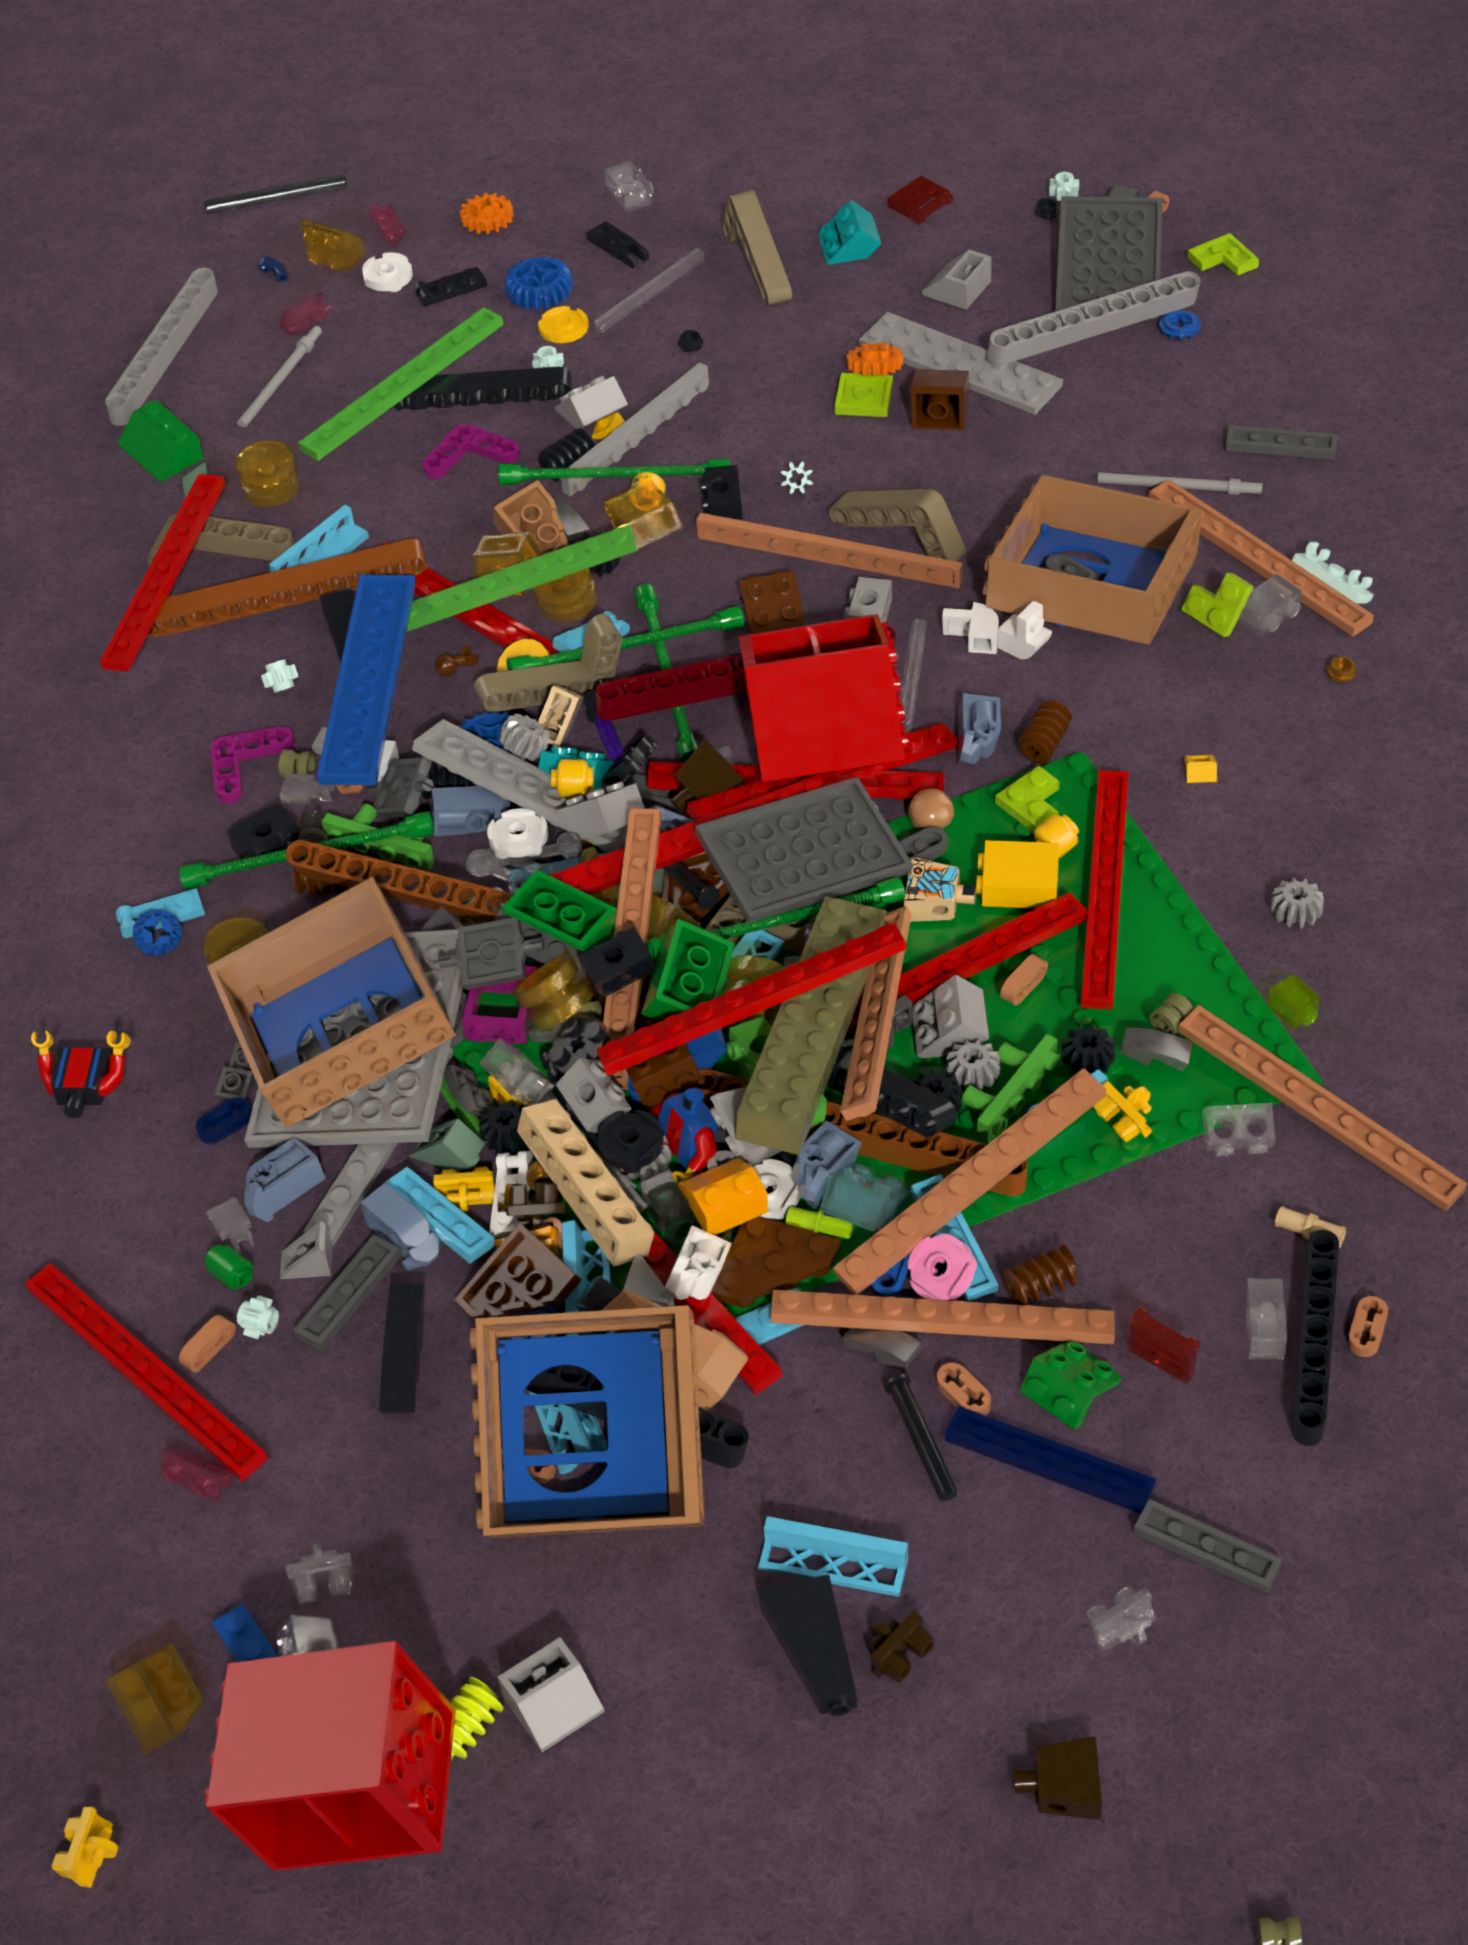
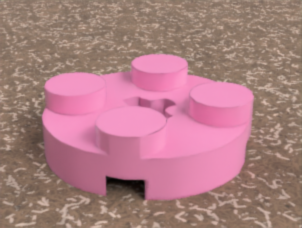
(959, 1266)

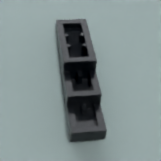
(402, 1348)

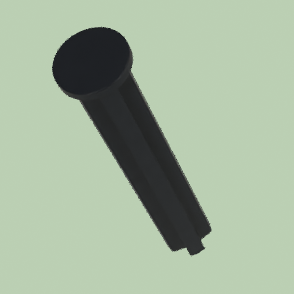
(706, 895)
(921, 1436)

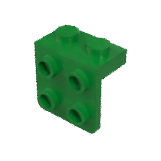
(1067, 1381)

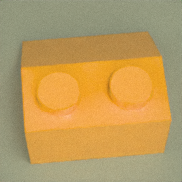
(726, 1196)

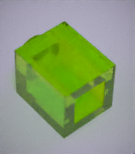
(1294, 1002)

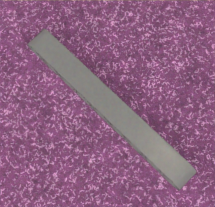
(1093, 318)
(161, 346)

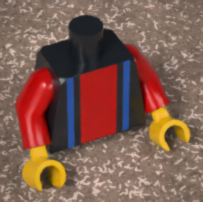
(81, 1074)

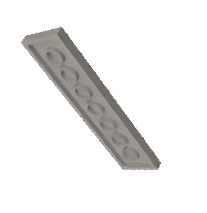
(932, 350)
(504, 775)

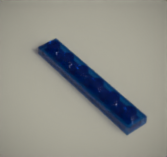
(1050, 1459)

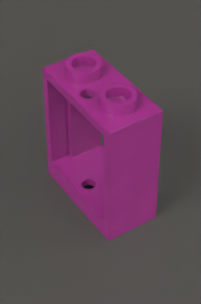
(483, 1028)

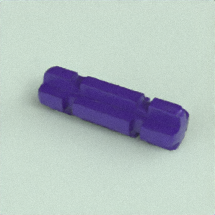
(609, 738)

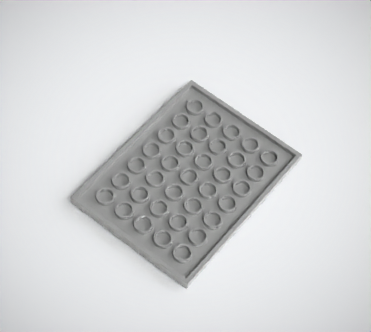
(392, 1107)

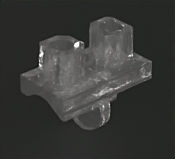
(321, 1569)
(1124, 1620)

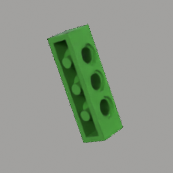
(746, 1046)

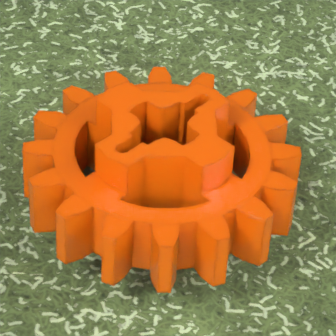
(486, 213)
(875, 359)

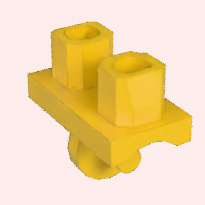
(1132, 1121)
(466, 1188)
(88, 1847)

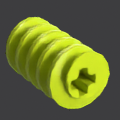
(471, 1709)

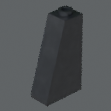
(811, 1635)

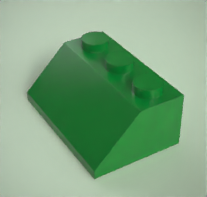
(160, 441)
(562, 912)
(687, 970)

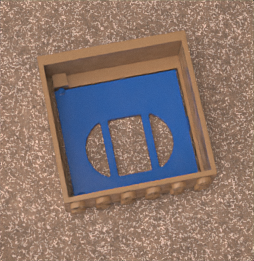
(1141, 539)
(312, 971)
(635, 1421)

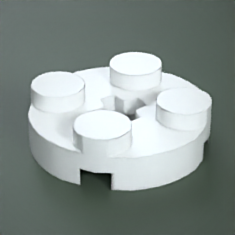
(377, 273)
(508, 844)
(785, 1191)

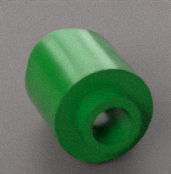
(228, 1266)

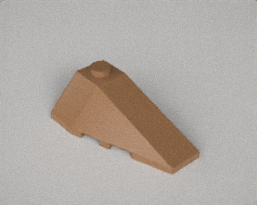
(532, 512)
(716, 1355)

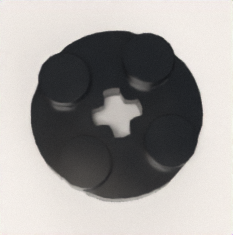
(631, 760)
(572, 1034)
(635, 1155)

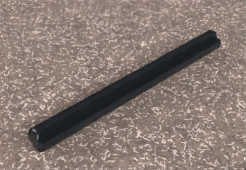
(275, 194)

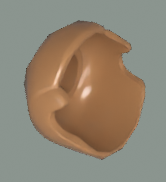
(931, 809)

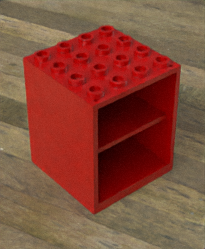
(824, 697)
(332, 1757)

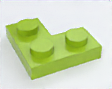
(1223, 250)
(1219, 610)
(1026, 798)

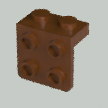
(771, 602)
(663, 1075)

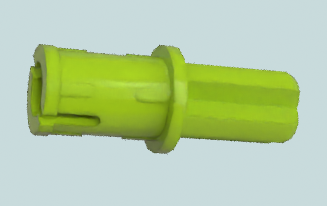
(818, 1222)

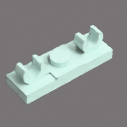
(1334, 574)

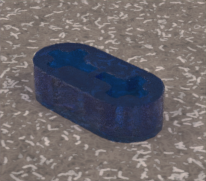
(224, 1120)

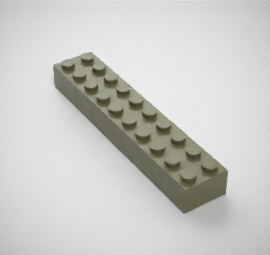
(806, 1038)

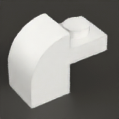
(978, 624)
(1024, 633)

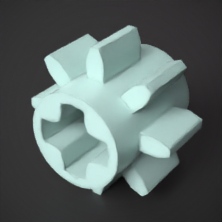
(1063, 185)
(547, 357)
(799, 470)
(279, 676)
(257, 1317)

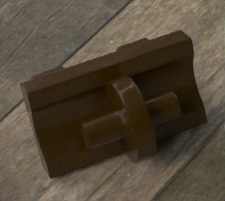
(516, 1203)
(893, 1640)

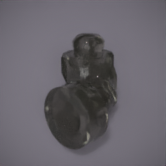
(310, 827)

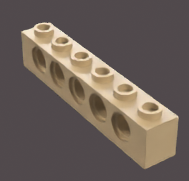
(585, 1182)

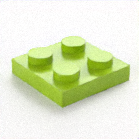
(864, 395)

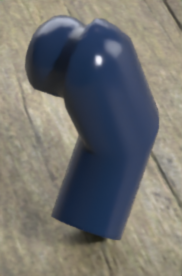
(268, 263)

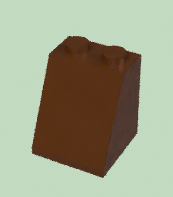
(939, 399)

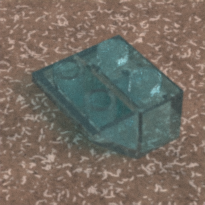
(864, 1198)

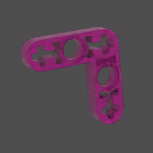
(470, 440)
(237, 751)

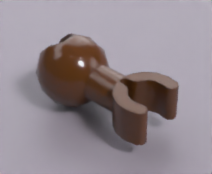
(447, 664)

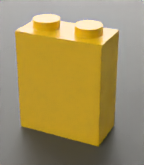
(1018, 874)

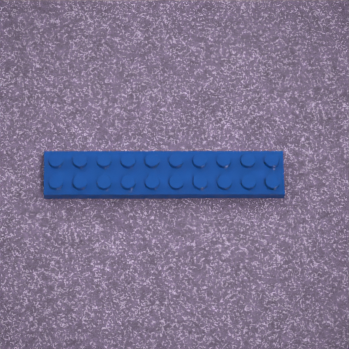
(367, 681)

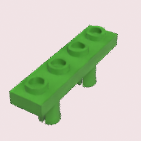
(401, 849)
(1011, 1099)

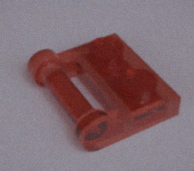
(916, 194)
(1163, 1346)

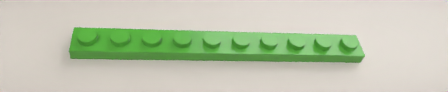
(400, 384)
(522, 576)

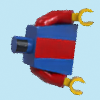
(688, 1129)

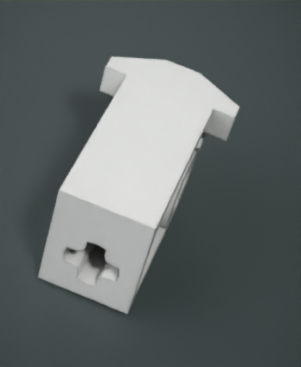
(696, 1266)

